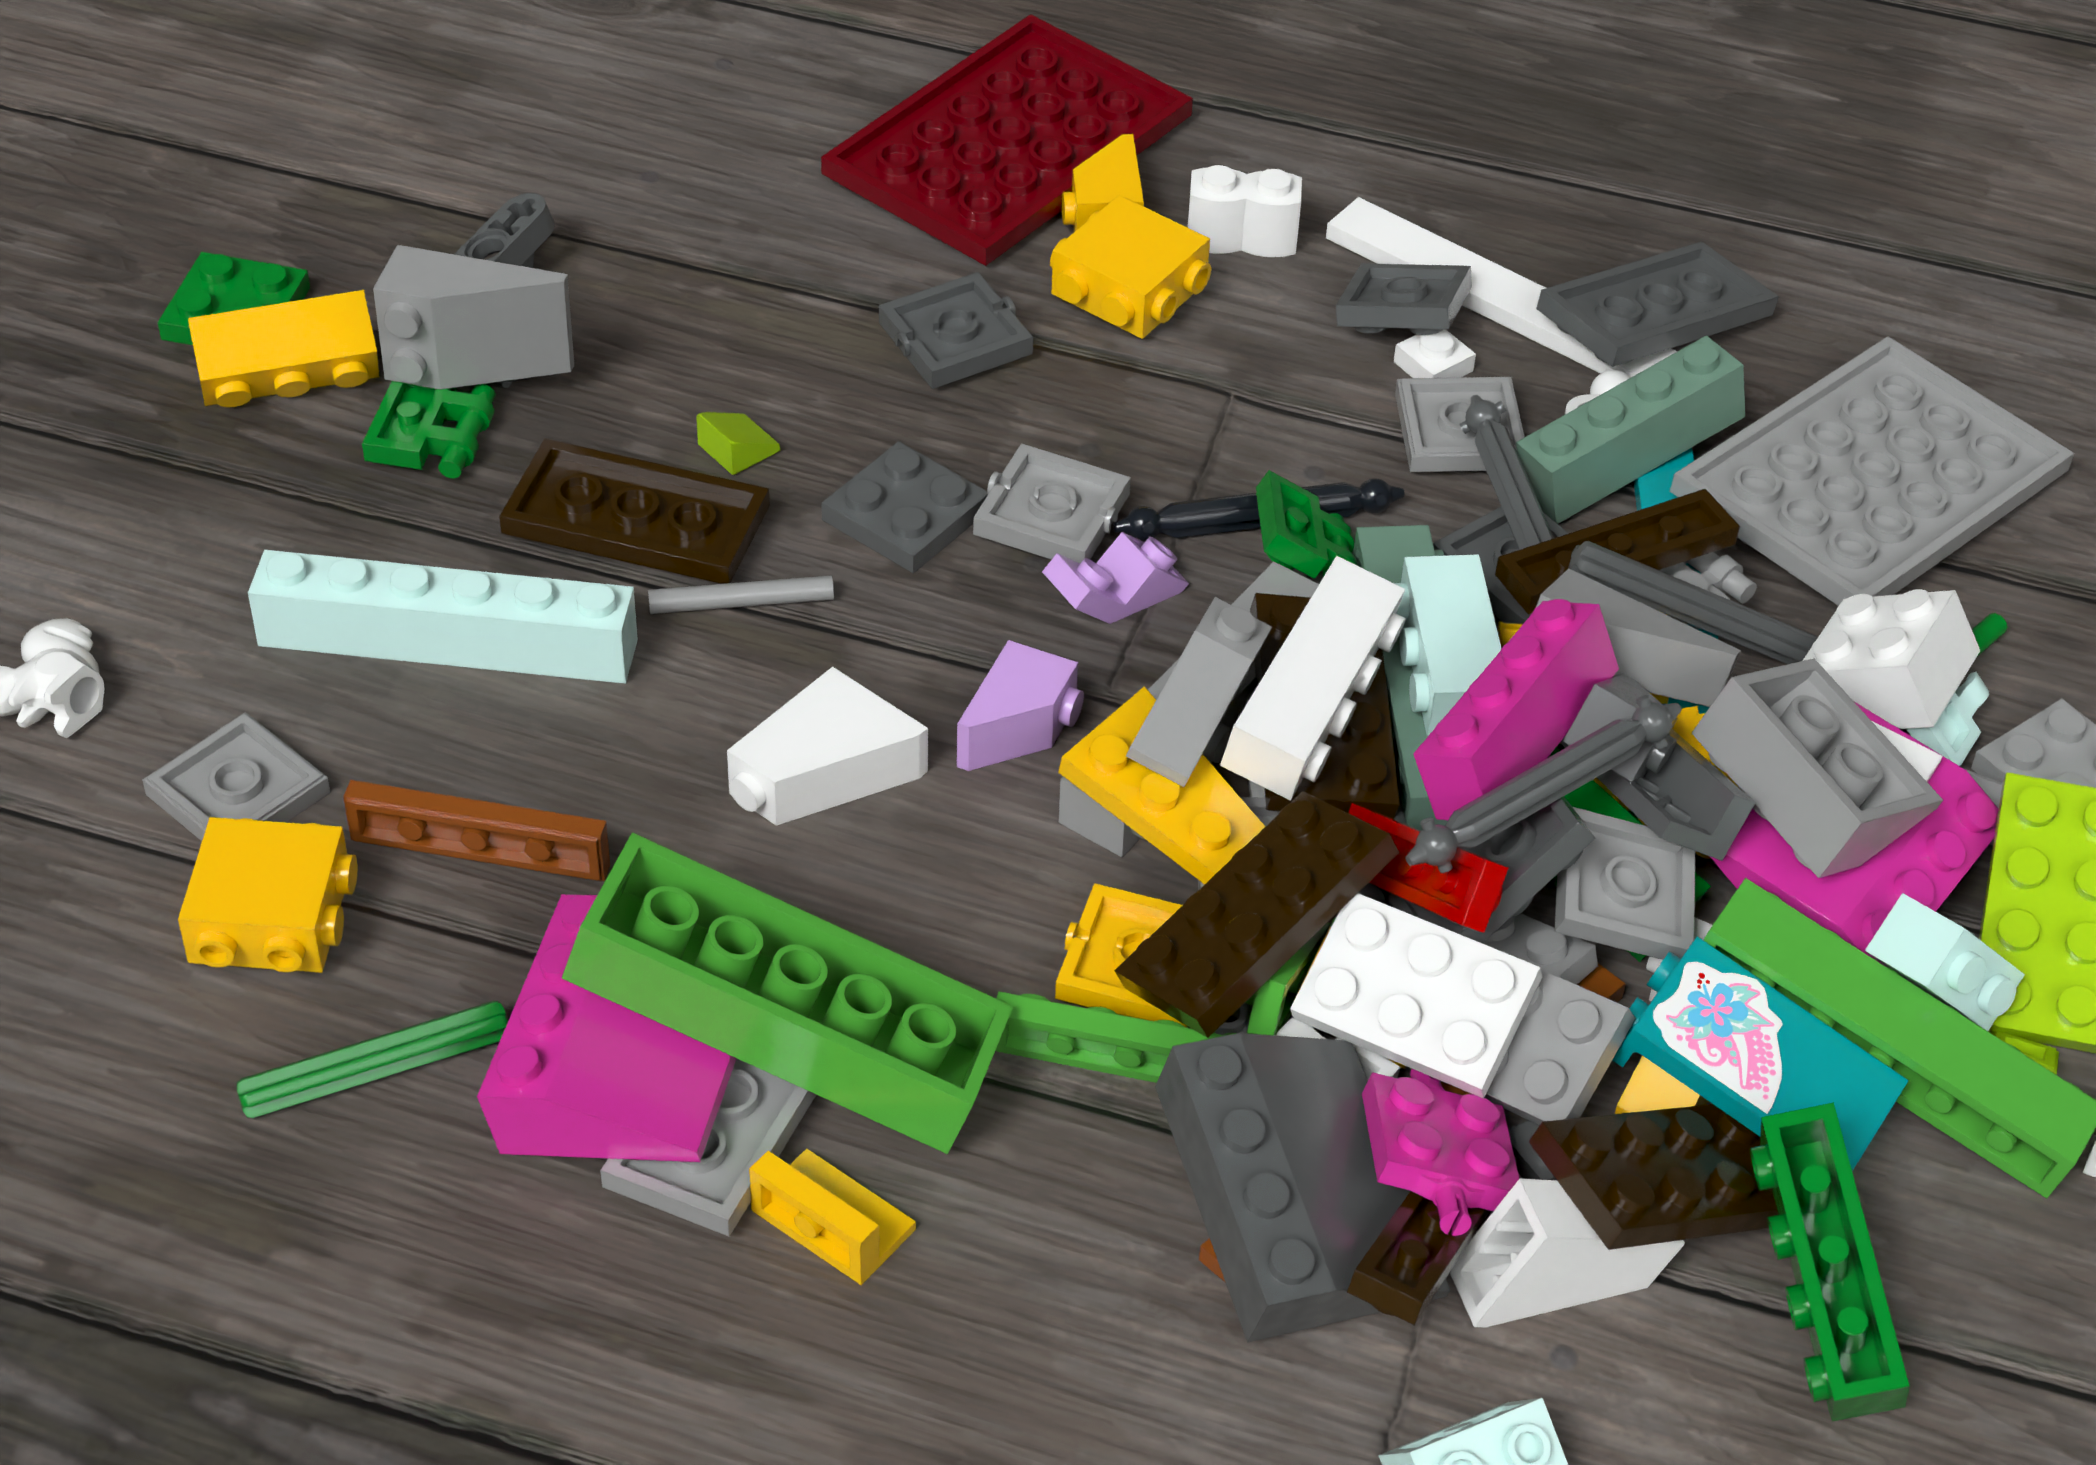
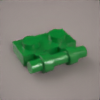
(411, 426)
(1297, 529)

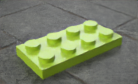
(2044, 909)

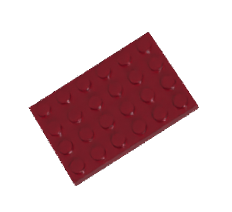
(998, 137)

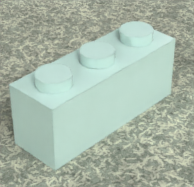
(1446, 630)

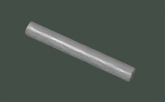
(740, 594)

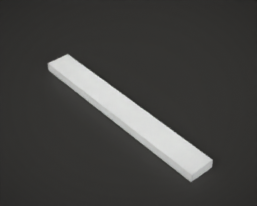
(1494, 289)

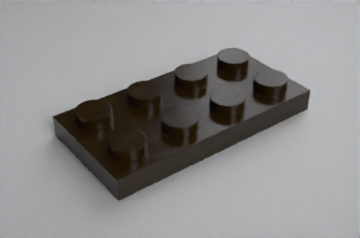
(635, 511)
(1363, 758)
(1256, 913)
(1657, 1174)

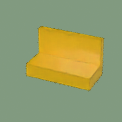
(828, 1213)

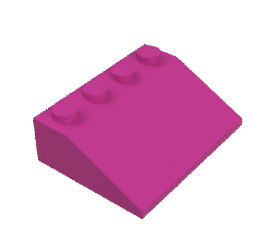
(1919, 863)
(595, 1075)

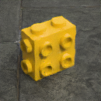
(1130, 266)
(267, 895)

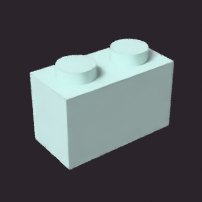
(1945, 961)

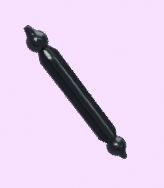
(1242, 512)

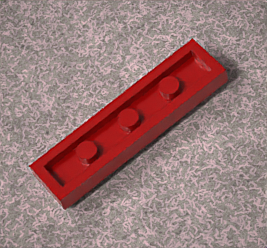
(1462, 895)

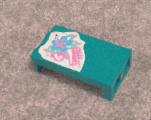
(1755, 1048)

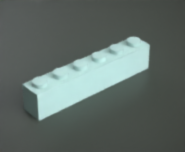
(444, 616)

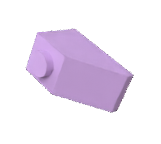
(1018, 707)

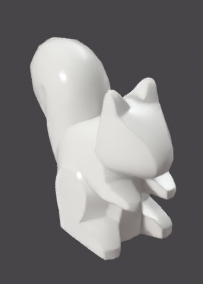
(55, 678)

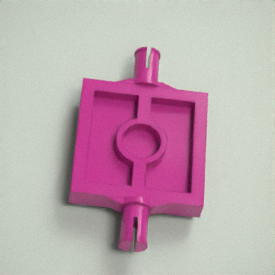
(1439, 1145)

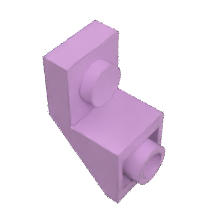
(1121, 582)

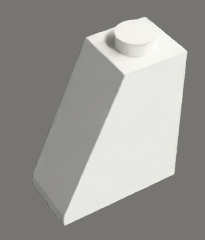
(825, 751)
(1546, 1257)

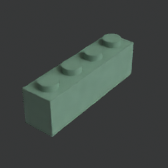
(1633, 428)

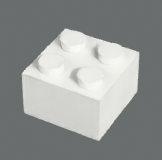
(1898, 653)

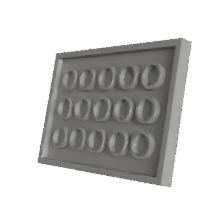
(1874, 473)

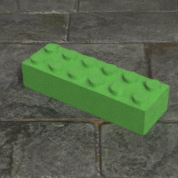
(787, 992)

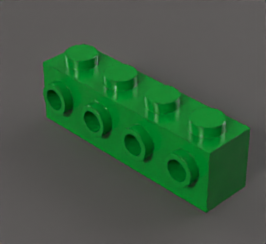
(1832, 1262)

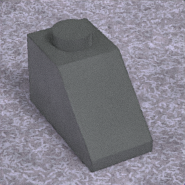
(1613, 701)

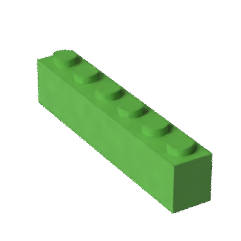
(1956, 1070)

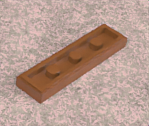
(477, 830)

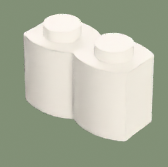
(1246, 210)

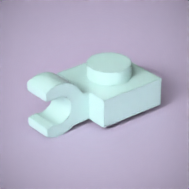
(1955, 729)

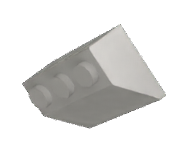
(1814, 765)

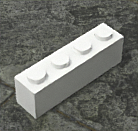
(1312, 679)

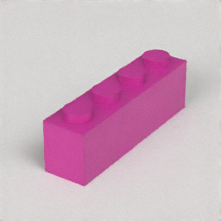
(1517, 705)

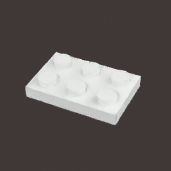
(1417, 994)

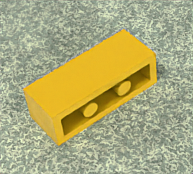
(284, 348)

